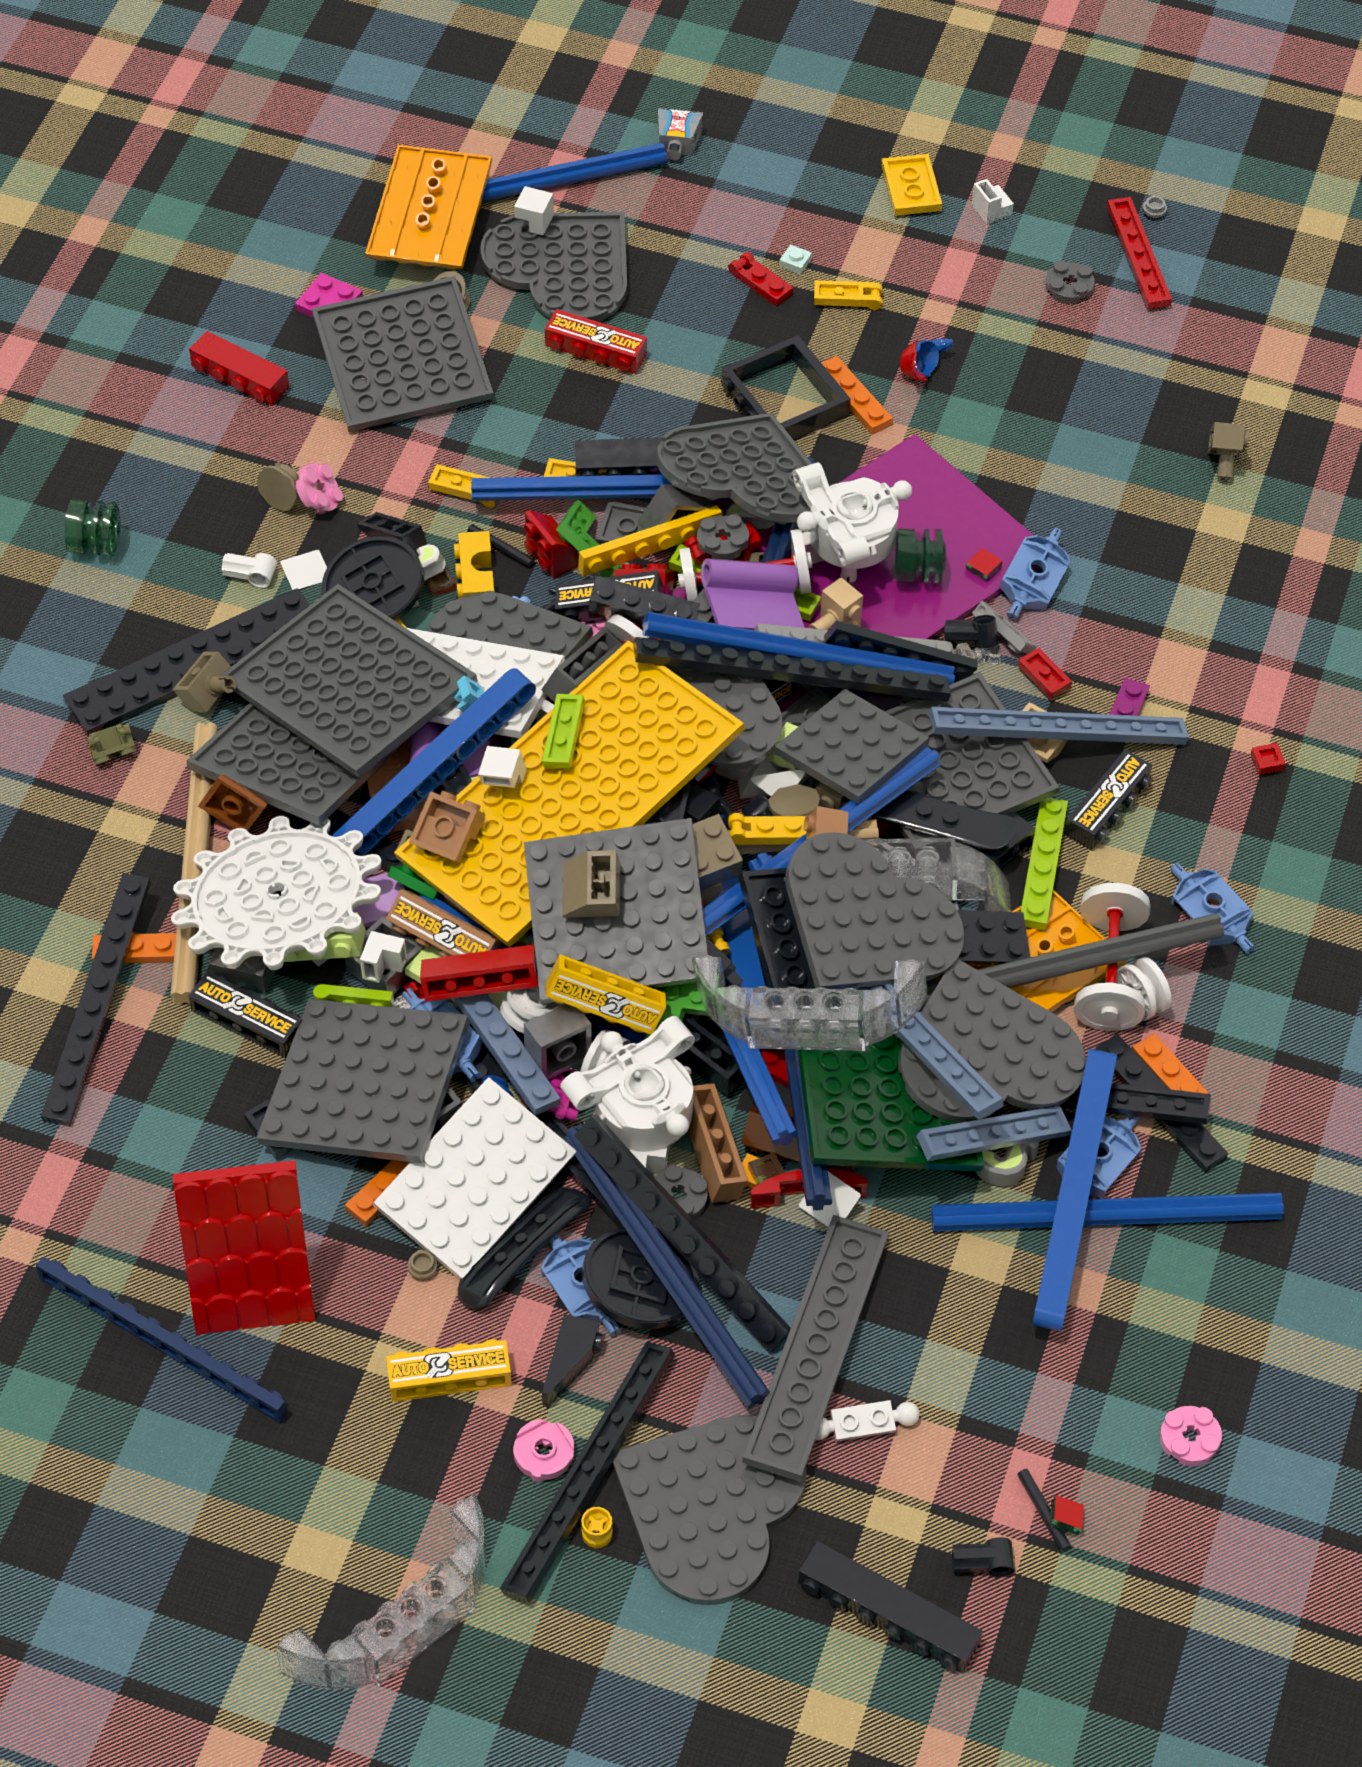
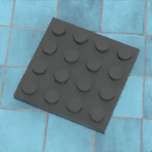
(851, 746)

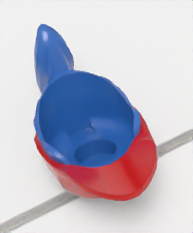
(922, 358)

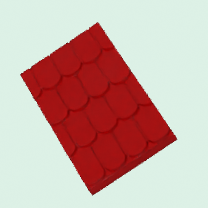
(244, 1247)

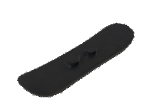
(948, 820)
(520, 1244)

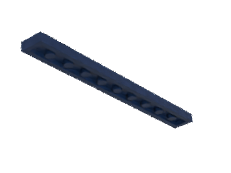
(170, 1344)

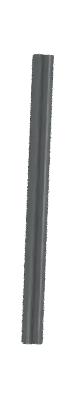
(1101, 952)

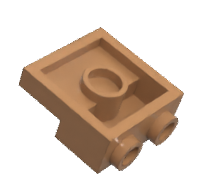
(447, 826)

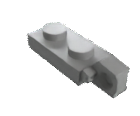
(1017, 640)

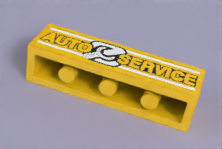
(605, 995)
(448, 1370)

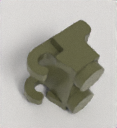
(110, 741)

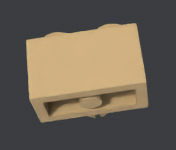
(839, 603)

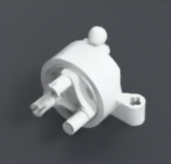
(851, 520)
(640, 1087)

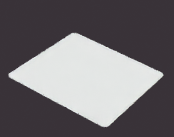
(304, 569)
(842, 1201)

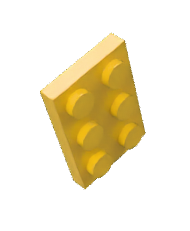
(911, 184)

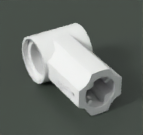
(255, 570)

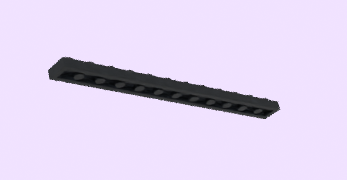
(791, 669)

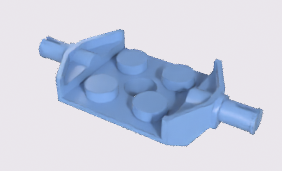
(1029, 588)
(1207, 884)
(472, 1042)
(1121, 1147)
(561, 1268)

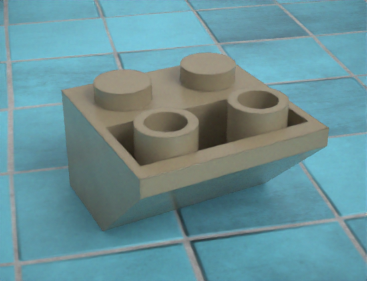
(592, 885)

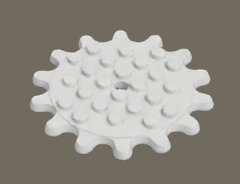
(236, 899)

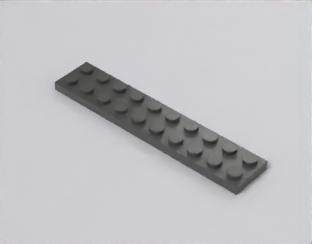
(815, 1348)

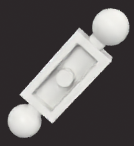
(867, 1420)

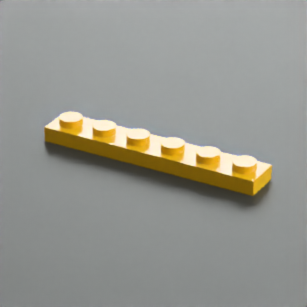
(642, 542)

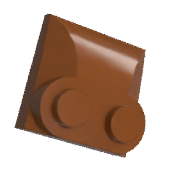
(232, 803)

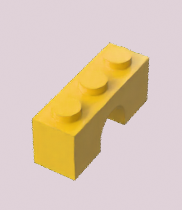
(474, 554)

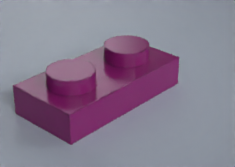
(1130, 698)

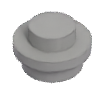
(1155, 207)

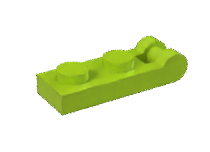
(353, 995)

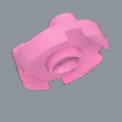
(328, 494)
(1197, 1420)
(543, 1466)

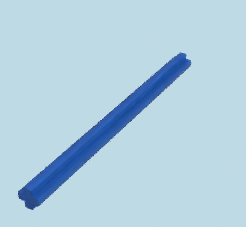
(575, 171)
(566, 487)
(724, 636)
(732, 901)
(763, 1091)
(1110, 1211)

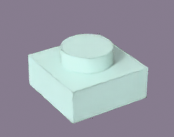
(795, 259)

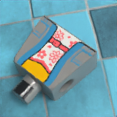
(679, 131)

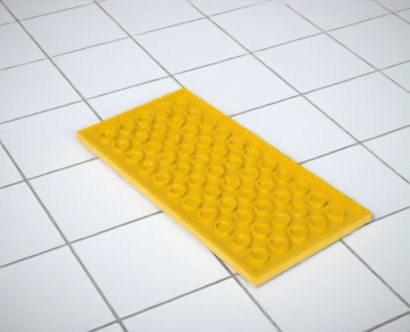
(634, 750)

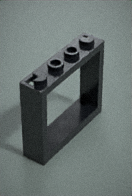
(794, 348)

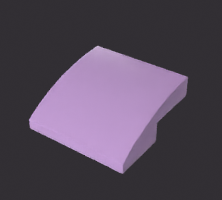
(389, 890)

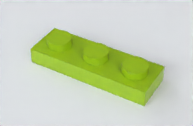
(563, 731)

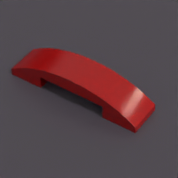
(790, 1183)

